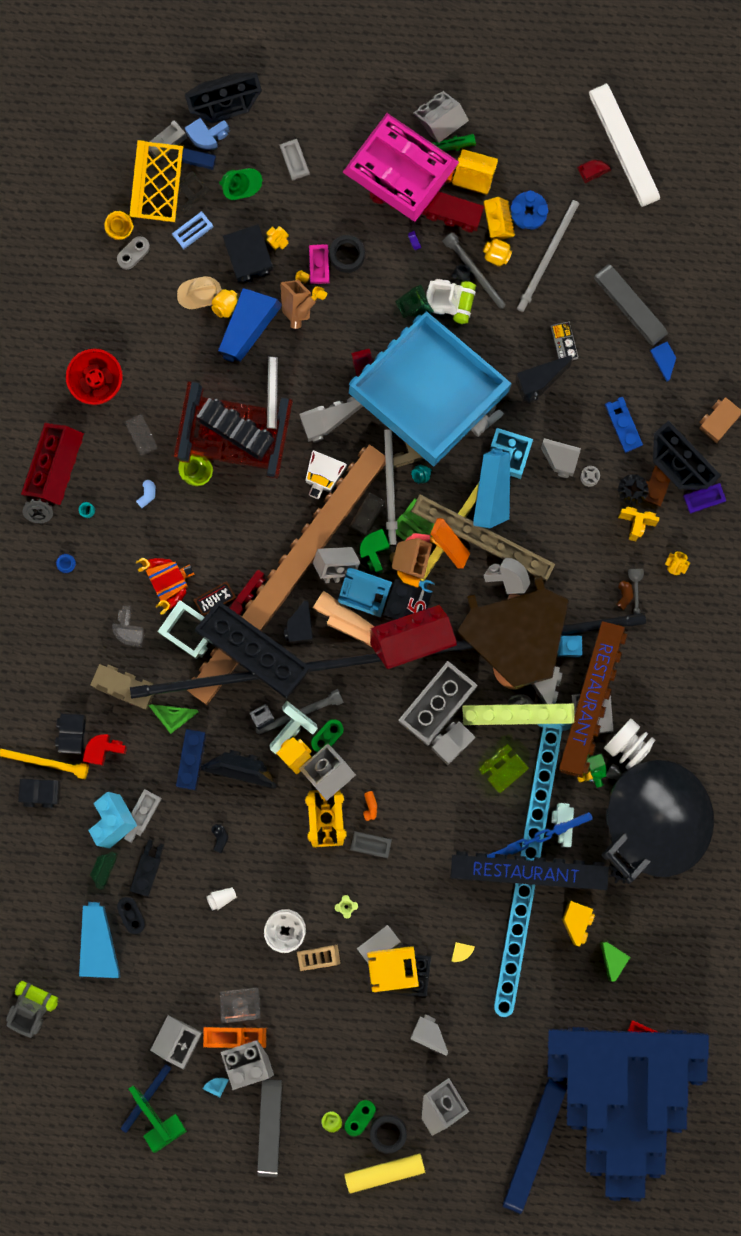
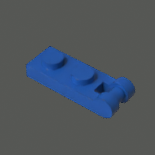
(624, 425)

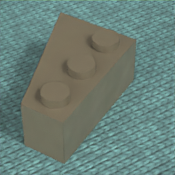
(118, 685)

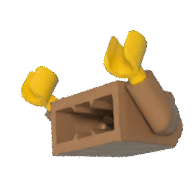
(298, 300)

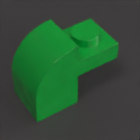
(371, 546)

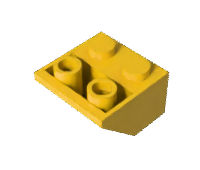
(576, 921)

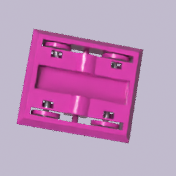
(401, 165)

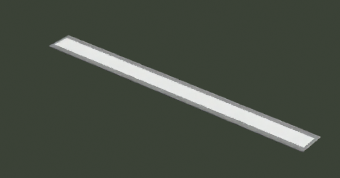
(272, 392)

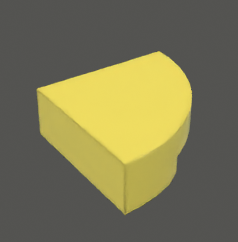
(462, 952)

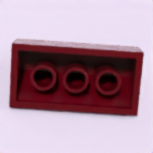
(52, 463)
(412, 637)

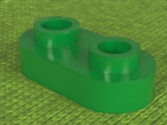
(326, 735)
(360, 1118)

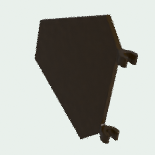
(518, 634)

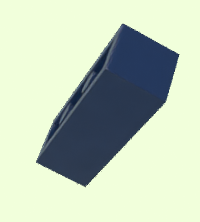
(198, 159)

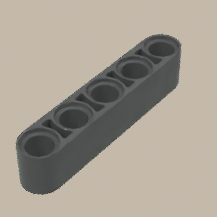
(630, 304)
(269, 1128)

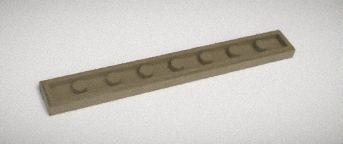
(483, 537)

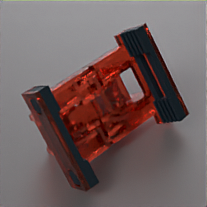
(214, 447)

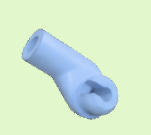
(149, 493)

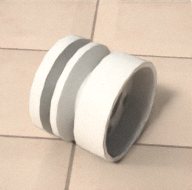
(629, 744)
(282, 942)

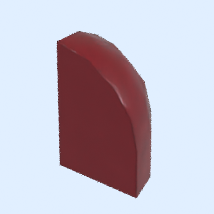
(592, 170)

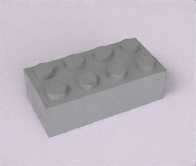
(437, 703)

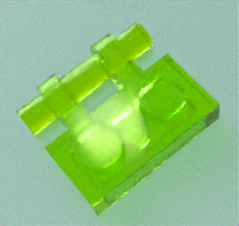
(507, 773)

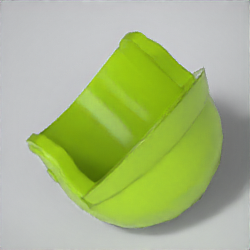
(196, 472)

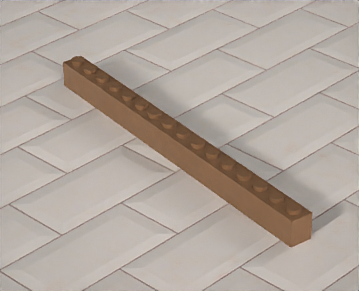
(299, 559)

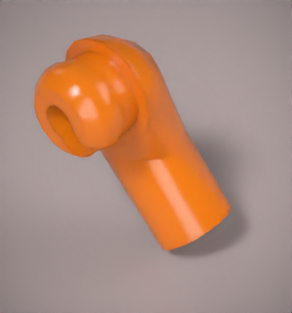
(372, 806)

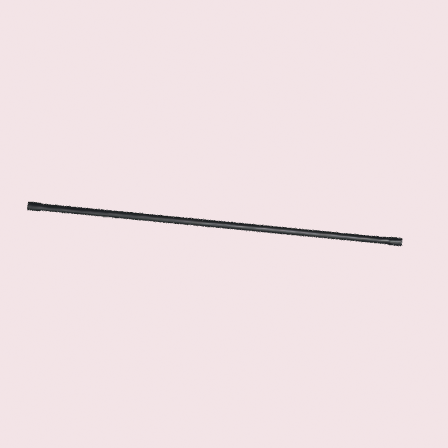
(146, 690)

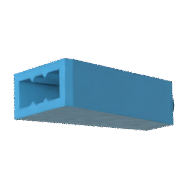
(493, 490)
(97, 947)

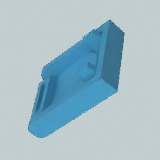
(360, 591)

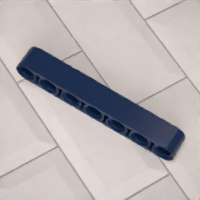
(534, 1146)

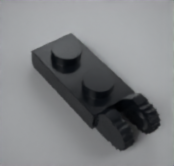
(147, 870)

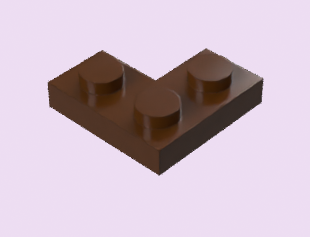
(657, 487)

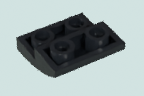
(423, 969)

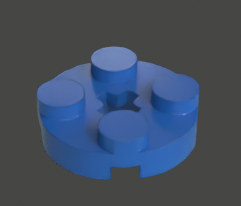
(518, 210)

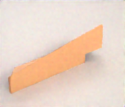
(343, 618)

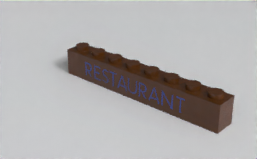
(592, 699)

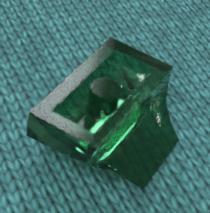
(414, 303)
(103, 869)

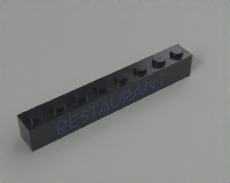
(529, 872)

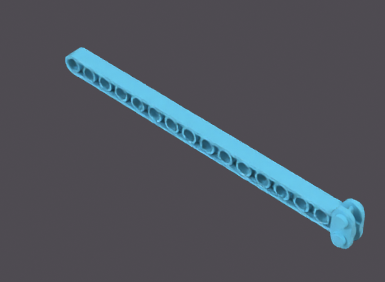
(507, 957)

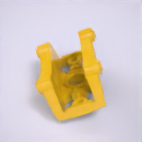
(316, 823)

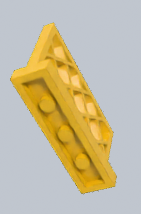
(139, 180)

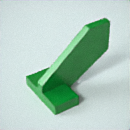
(163, 1132)

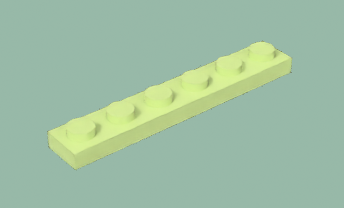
(518, 714)

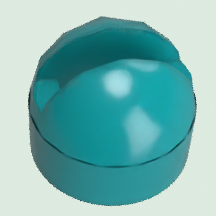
(83, 510)

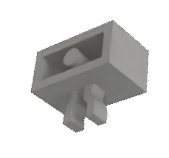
(335, 562)

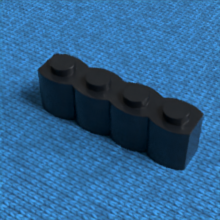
(235, 429)

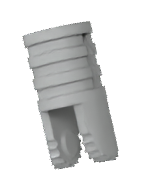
(487, 421)

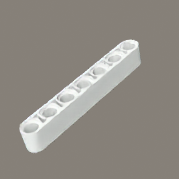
(624, 145)

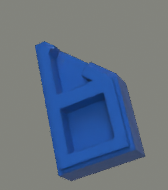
(664, 358)

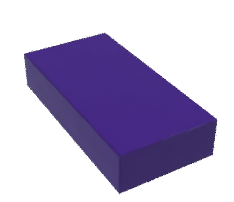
(704, 498)

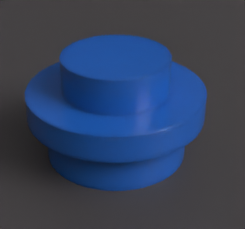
(66, 563)

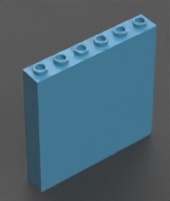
(429, 388)

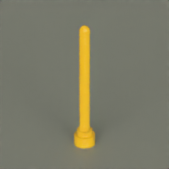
(79, 770)

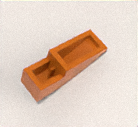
(232, 1037)

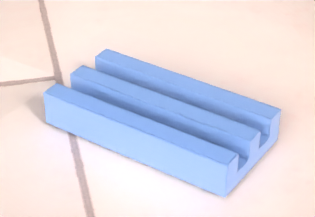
(180, 239)

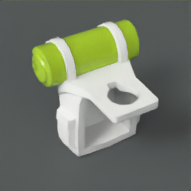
(451, 299)

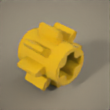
(277, 238)
(677, 563)

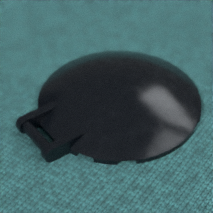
(658, 820)

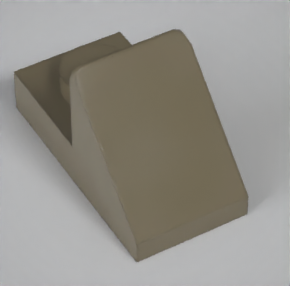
(401, 459)

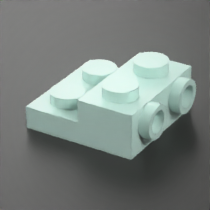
(563, 814)

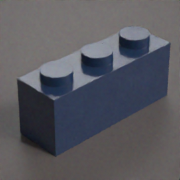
(191, 760)

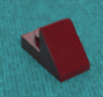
(361, 359)

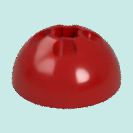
(84, 373)

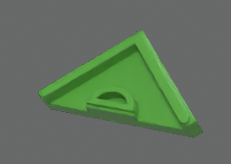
(173, 716)

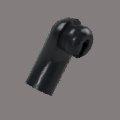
(221, 836)

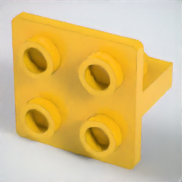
(474, 172)
(639, 521)

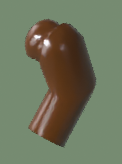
(627, 594)

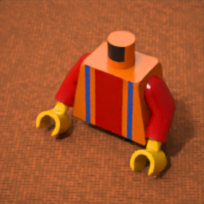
(167, 580)

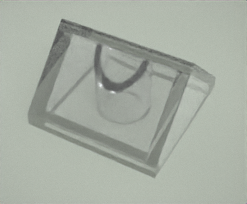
(240, 1005)

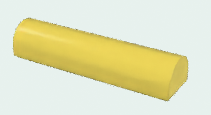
(384, 1173)

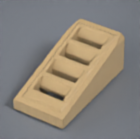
(334, 954)

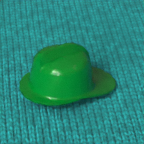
(241, 183)

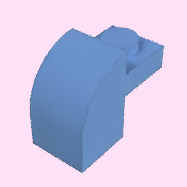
(205, 138)

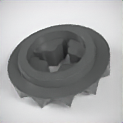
(38, 516)

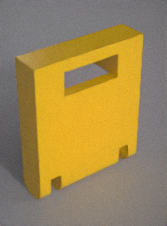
(389, 969)

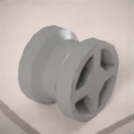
(592, 473)

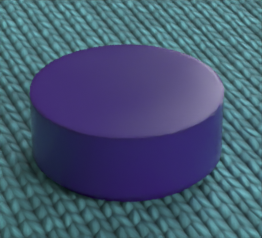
(414, 240)

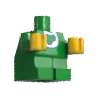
(596, 771)

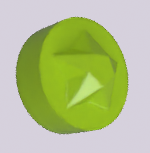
(331, 1122)

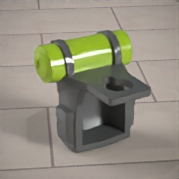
(29, 1009)

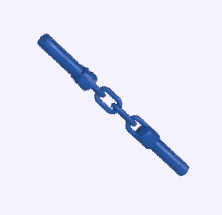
(558, 829)

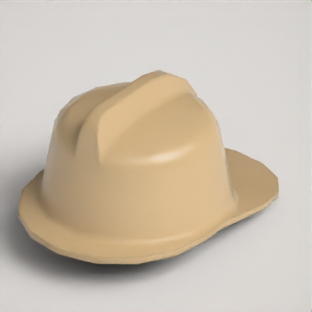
(198, 292)

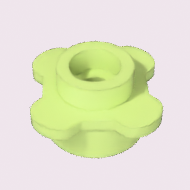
(341, 906)

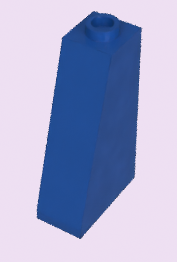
(247, 323)

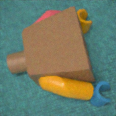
(412, 559)

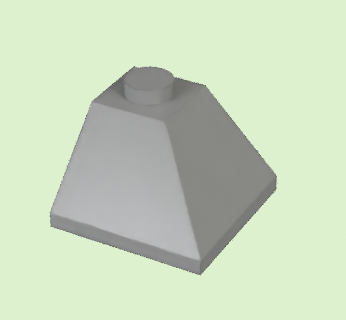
(561, 457)
(428, 1034)
(442, 1107)

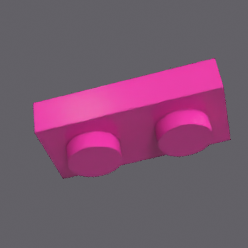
(319, 264)

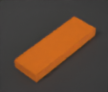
(450, 543)

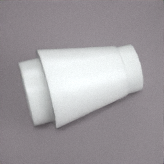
(220, 898)

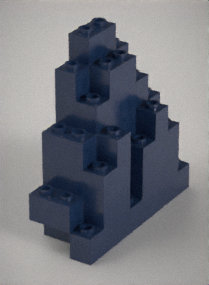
(627, 1095)

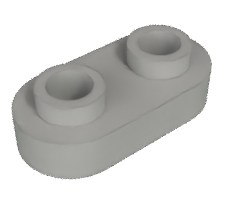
(133, 252)

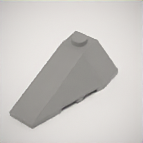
(321, 421)

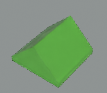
(614, 960)

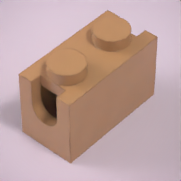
(720, 420)

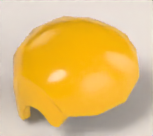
(118, 225)

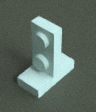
(292, 727)

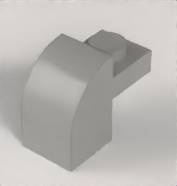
(511, 573)

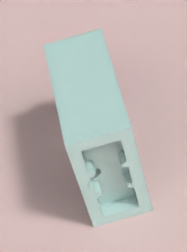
(170, 622)

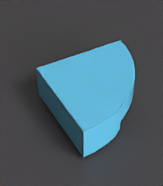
(216, 1086)

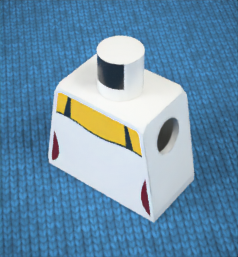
(323, 473)

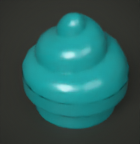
(421, 474)

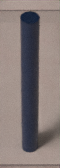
(148, 1094)

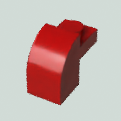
(98, 746)

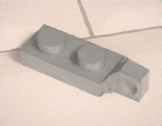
(143, 813)

